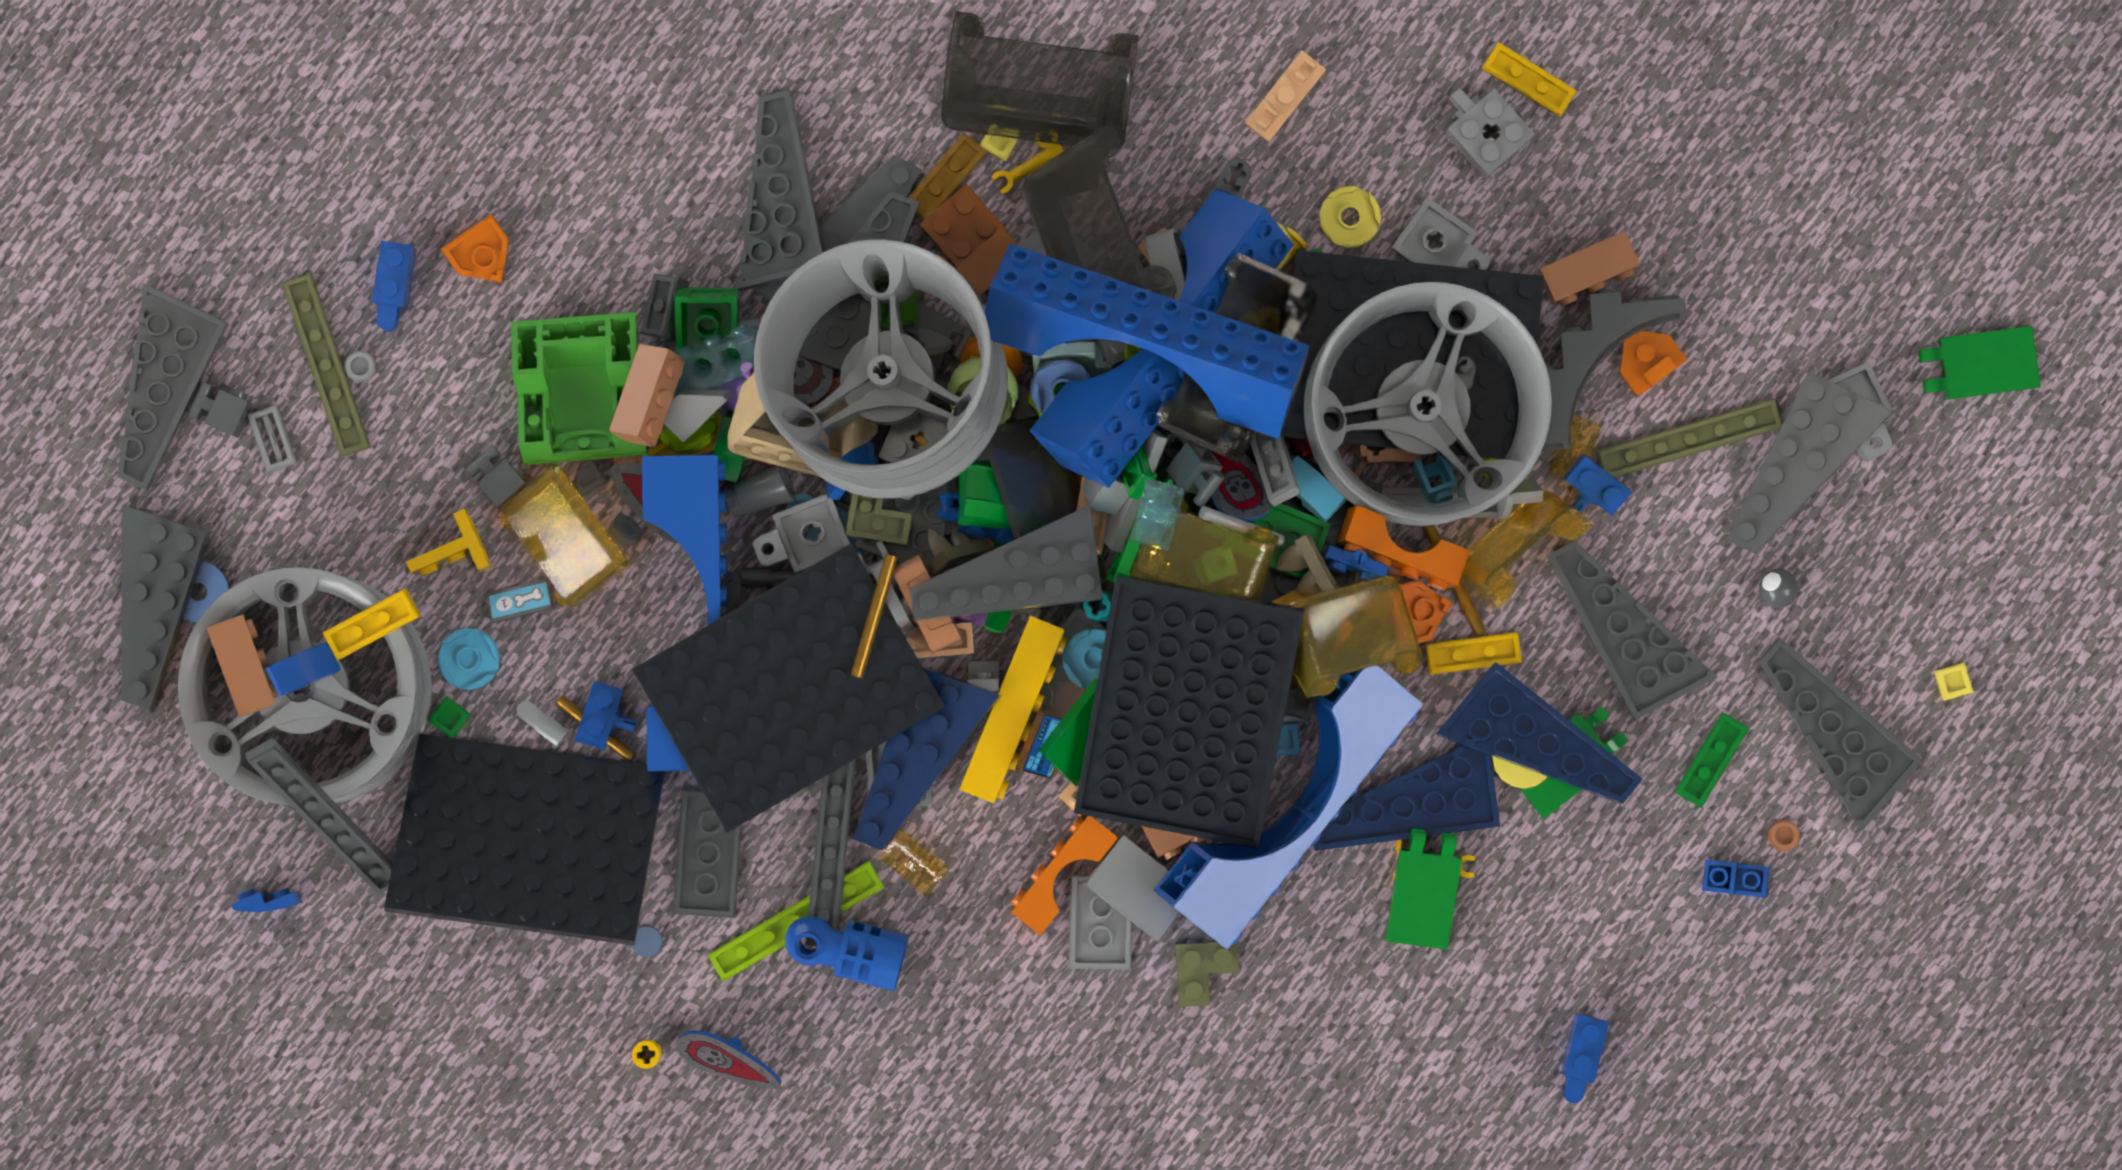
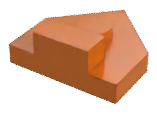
(479, 250)
(1648, 359)
(1425, 608)

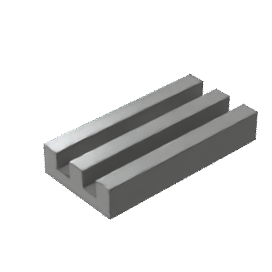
(284, 436)

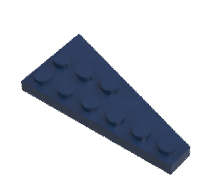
(1523, 729)
(920, 757)
(1440, 796)

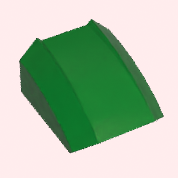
(705, 313)
(980, 498)

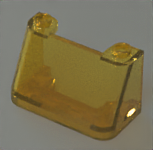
(564, 537)
(1510, 538)
(1210, 557)
(1352, 632)

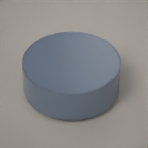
(648, 941)

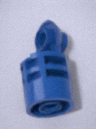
(858, 953)

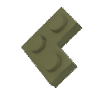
(872, 522)
(1194, 964)

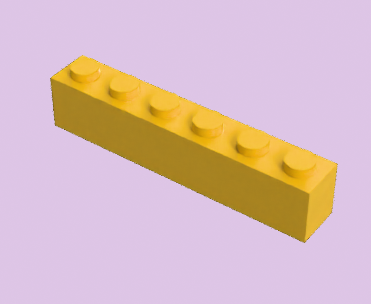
(1011, 713)

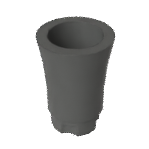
(761, 491)

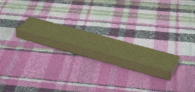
(326, 365)
(1690, 438)

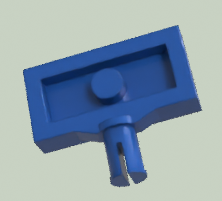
(1596, 486)
(1357, 562)
(602, 716)

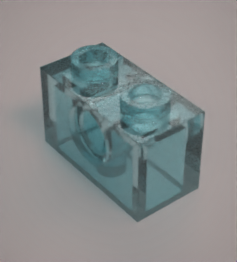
(1157, 514)

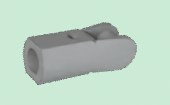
(542, 723)

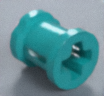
(1101, 614)

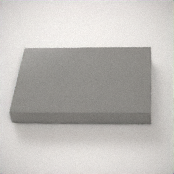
(1127, 883)
(1098, 932)

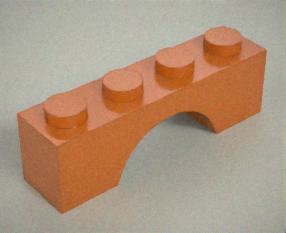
(1367, 531)
(1038, 905)

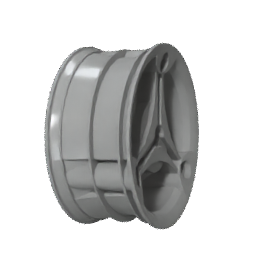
(1441, 386)
(887, 401)
(301, 711)

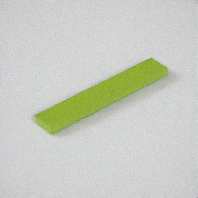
(771, 933)

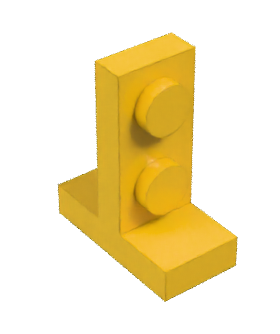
(454, 550)

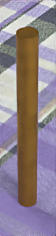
(1460, 590)
(874, 615)

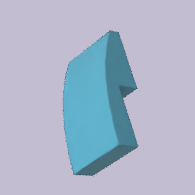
(1316, 491)

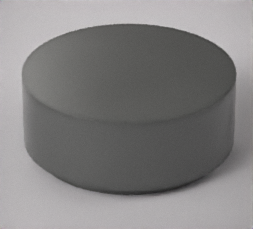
(624, 530)

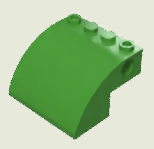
(571, 384)

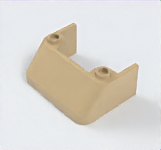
(757, 438)

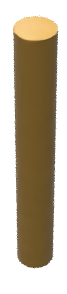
(613, 742)

